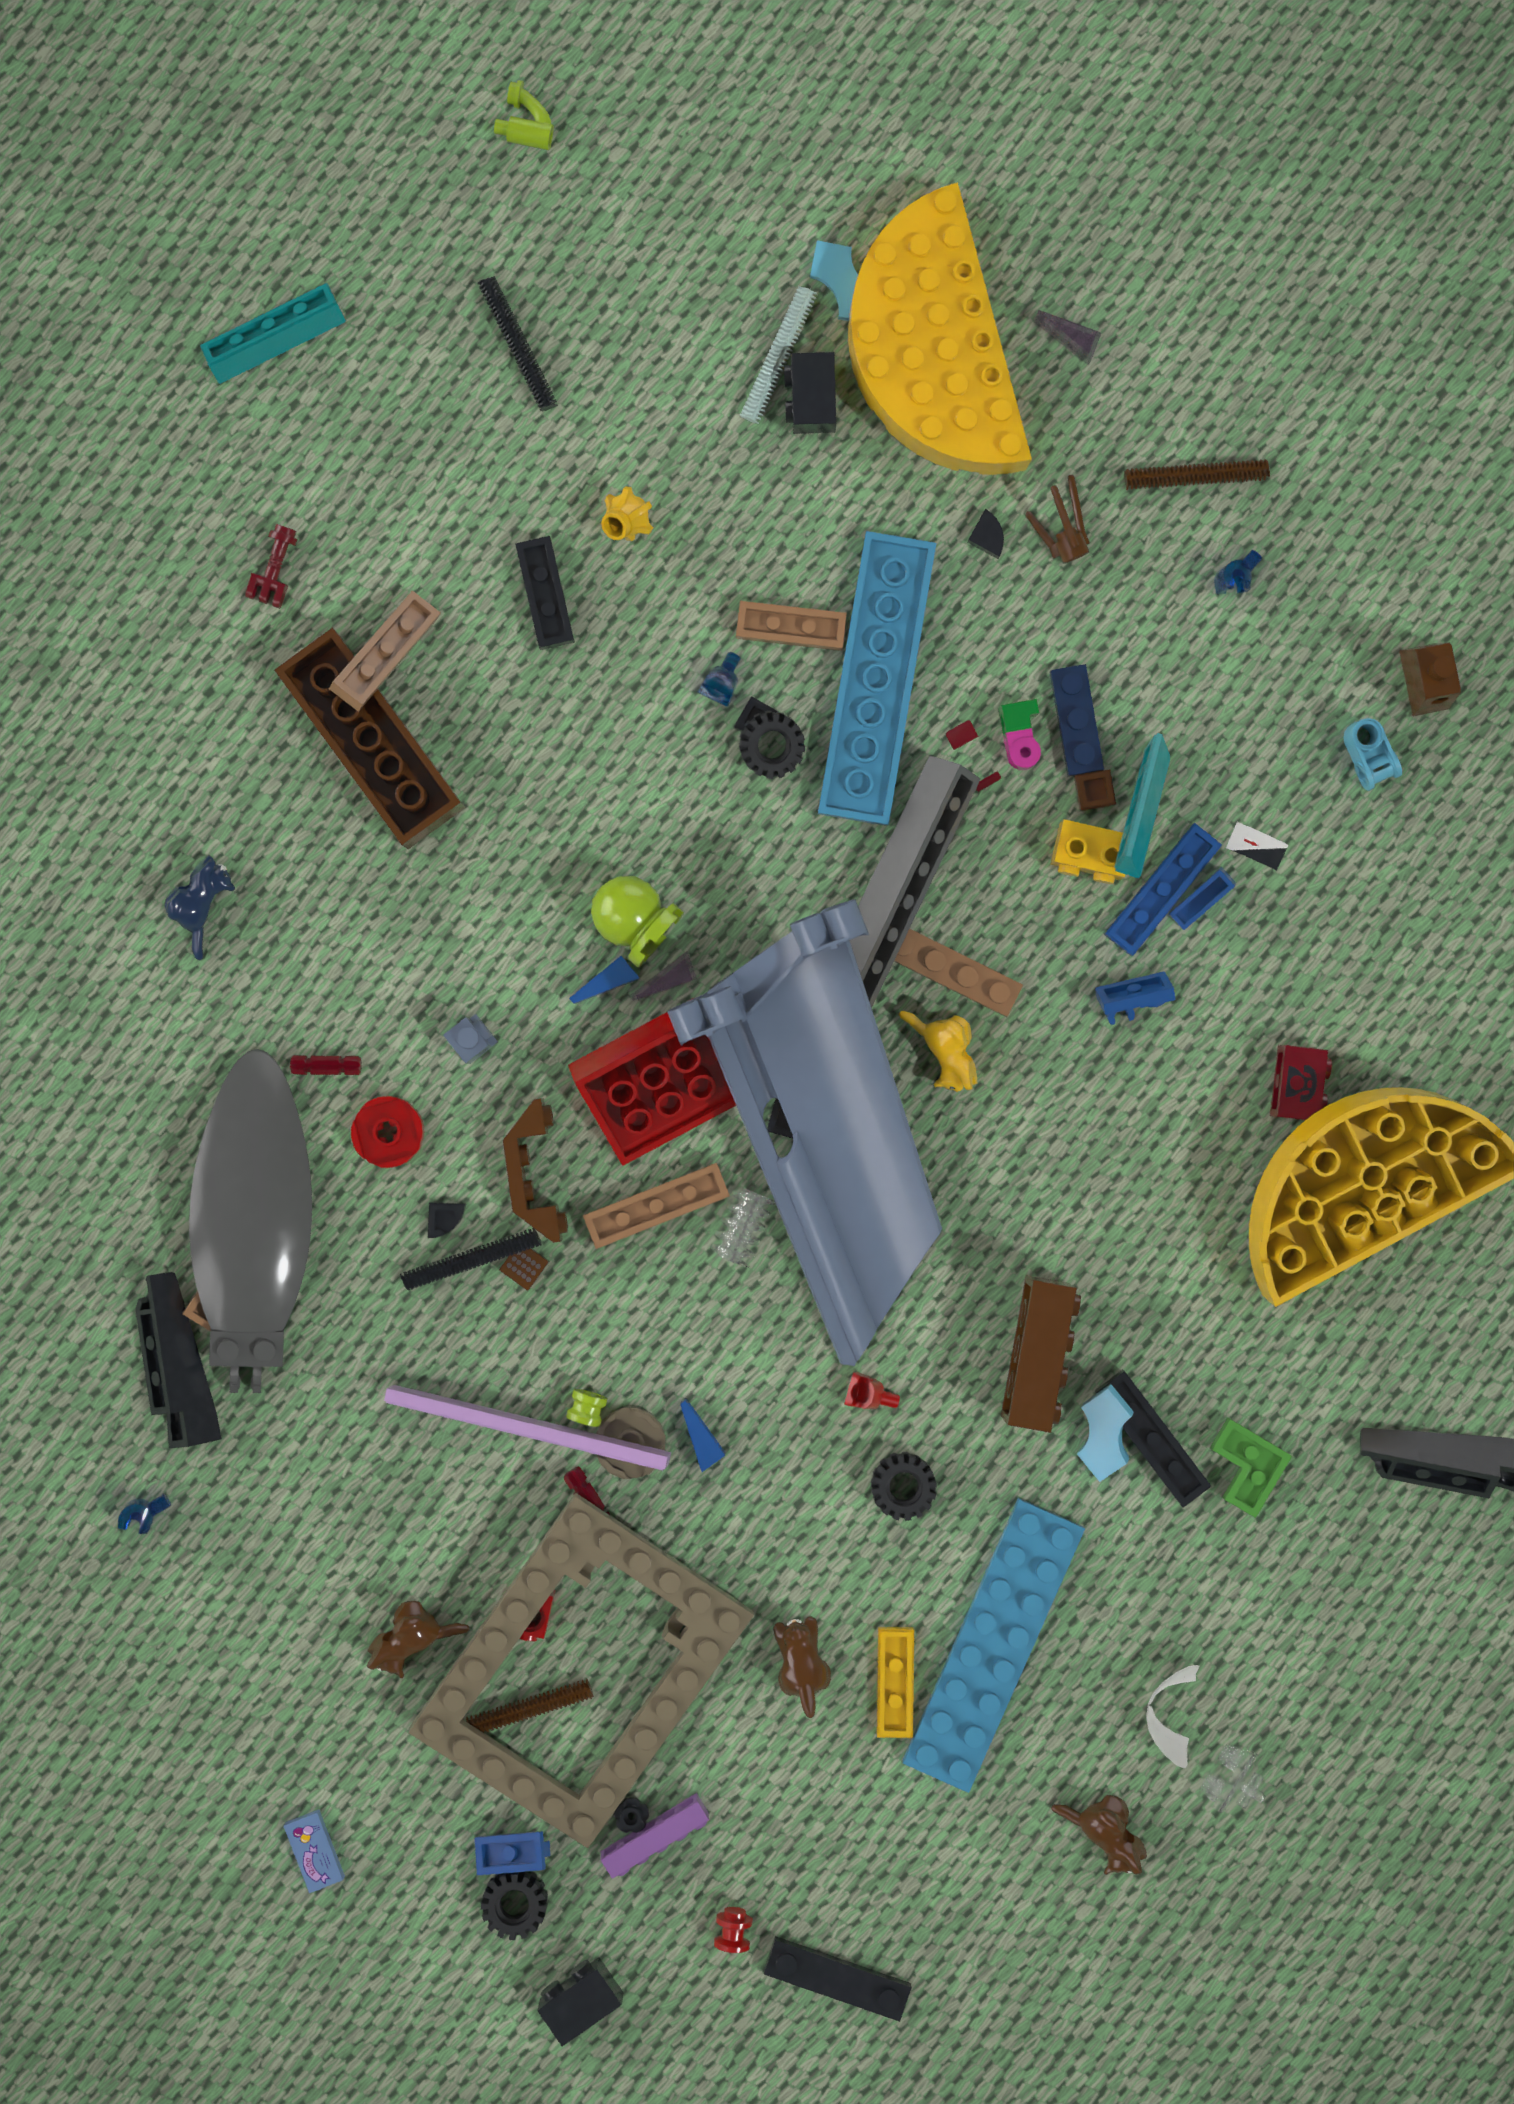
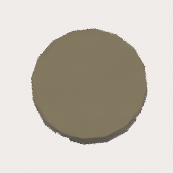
(633, 1426)

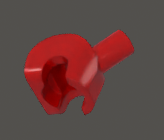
(868, 1393)

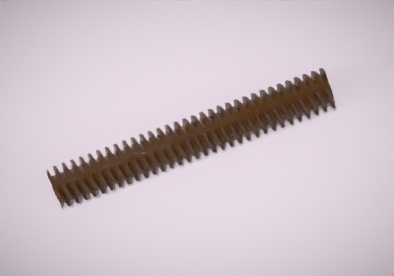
(1196, 473)
(532, 1708)

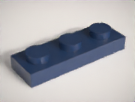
(1076, 720)

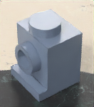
(470, 1038)

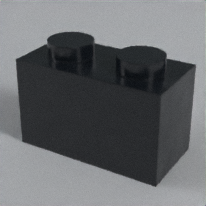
(812, 392)
(579, 2000)

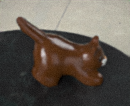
(412, 1633)
(802, 1668)
(1106, 1827)

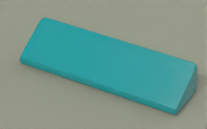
(272, 333)
(1143, 808)

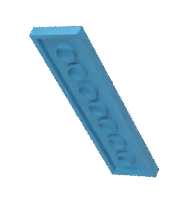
(877, 678)
(993, 1645)

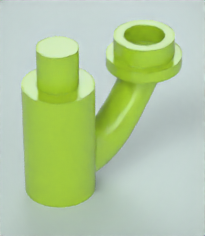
(525, 131)

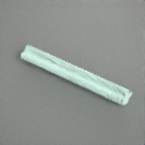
(777, 354)

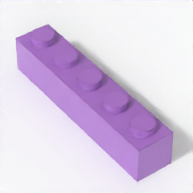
(655, 1837)

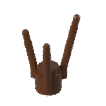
(1071, 542)

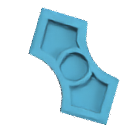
(835, 269)
(1104, 1448)

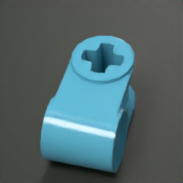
(1373, 755)

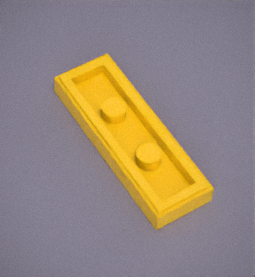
(895, 1682)

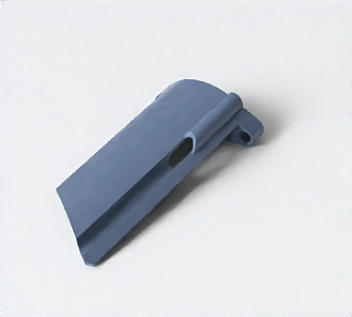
(853, 1182)

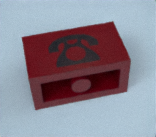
(1299, 1082)

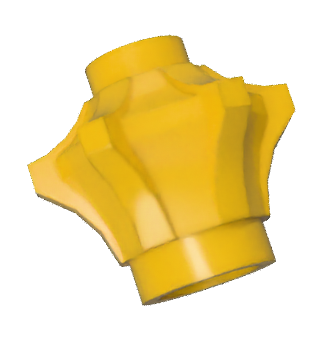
(626, 516)

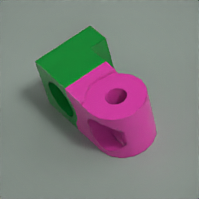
(1017, 732)

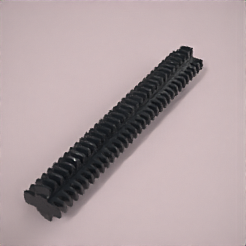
(514, 336)
(469, 1260)

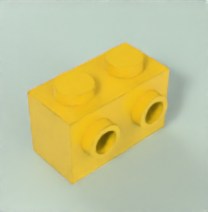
(1087, 850)

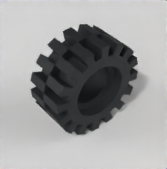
(772, 766)
(919, 1501)
(511, 1924)

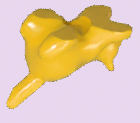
(948, 1043)

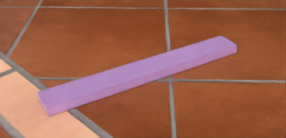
(528, 1427)

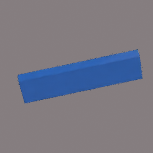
(1163, 889)

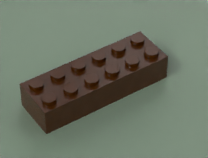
(371, 743)

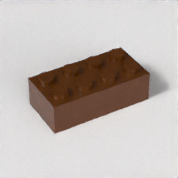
(1039, 1354)

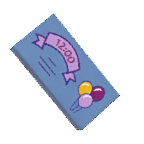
(314, 1851)

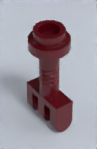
(283, 537)

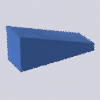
(1203, 898)
(612, 977)
(704, 1443)

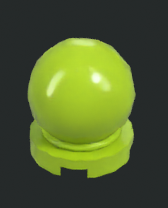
(631, 914)

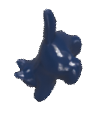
(191, 903)

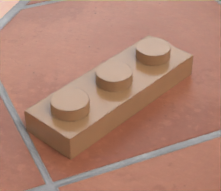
(791, 625)

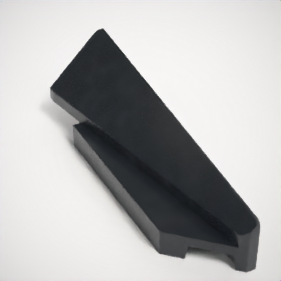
(174, 1365)
(1442, 1460)

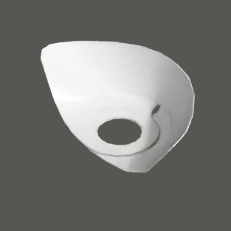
(1170, 1743)

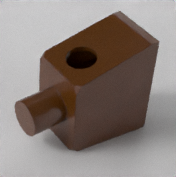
(1429, 676)

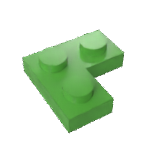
(1259, 1466)

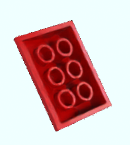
(651, 1087)

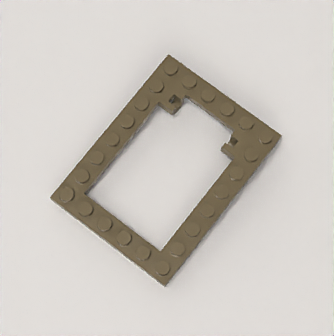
(573, 1547)

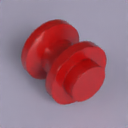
(734, 1922)

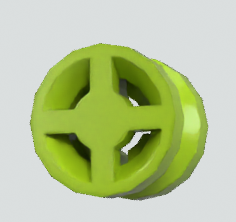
(586, 1407)

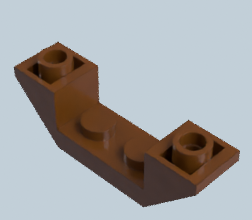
(547, 1218)

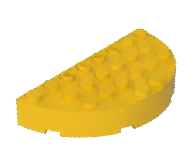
(931, 344)
(1365, 1180)

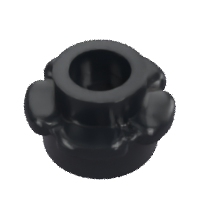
(634, 1806)

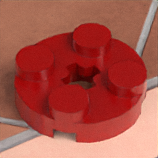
(405, 1142)

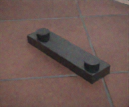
(1158, 1443)
(837, 1978)

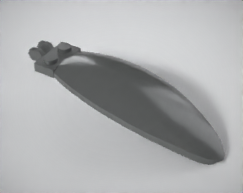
(250, 1216)

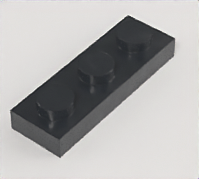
(545, 592)

